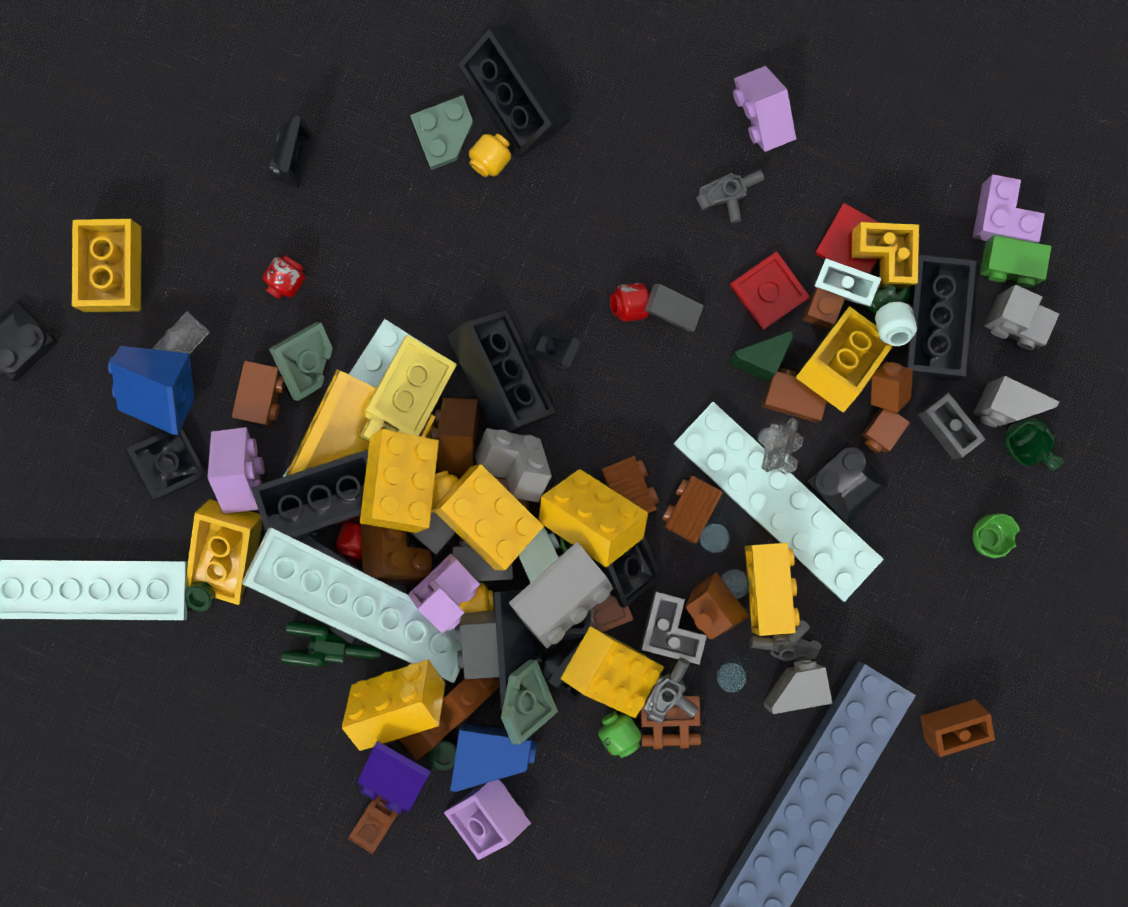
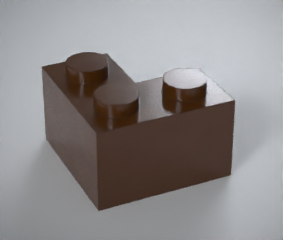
(456, 435)
(389, 558)

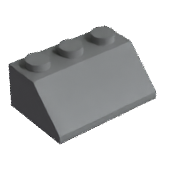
(561, 595)

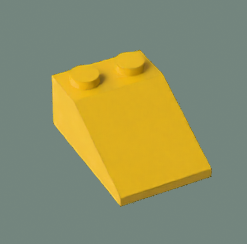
(223, 549)

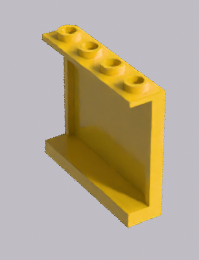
(338, 424)

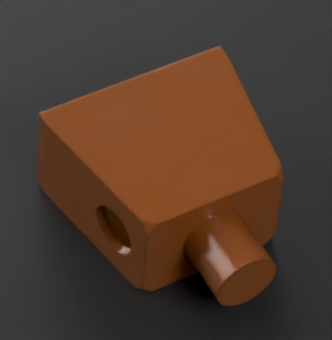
(715, 607)

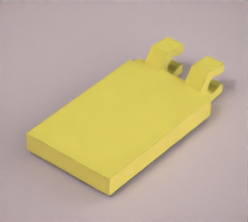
(407, 390)

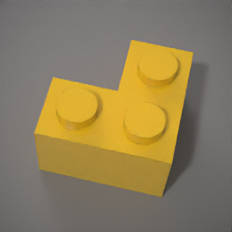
(895, 247)

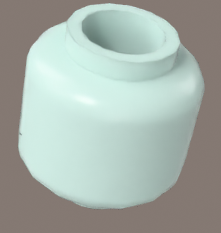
(896, 323)

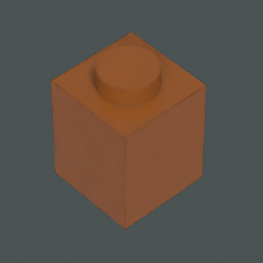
(823, 308)
(891, 386)
(884, 430)

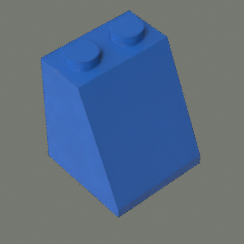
(153, 386)
(488, 755)

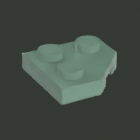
(443, 130)
(303, 360)
(526, 702)

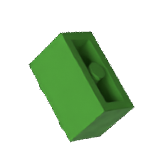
(1015, 261)

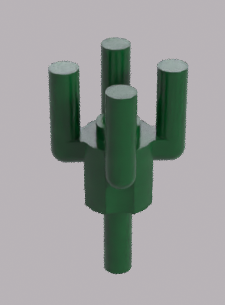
(324, 647)

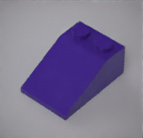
(392, 778)

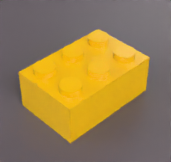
(106, 265)
(845, 360)
(399, 481)
(593, 516)
(488, 517)
(771, 589)
(612, 672)
(394, 705)

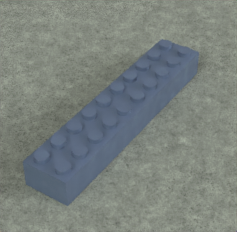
(817, 792)

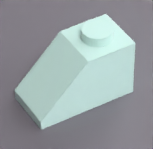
(848, 282)

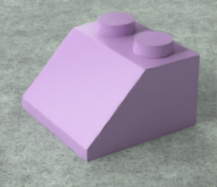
(487, 818)

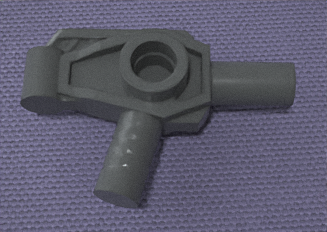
(728, 190)
(788, 646)
(669, 692)

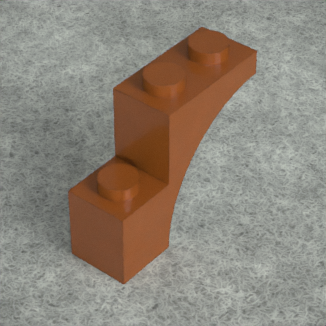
(455, 708)

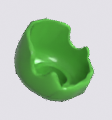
(995, 535)

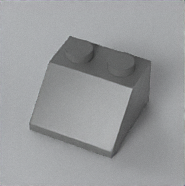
(1010, 401)
(799, 688)

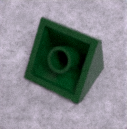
(762, 358)

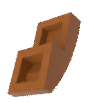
(373, 825)

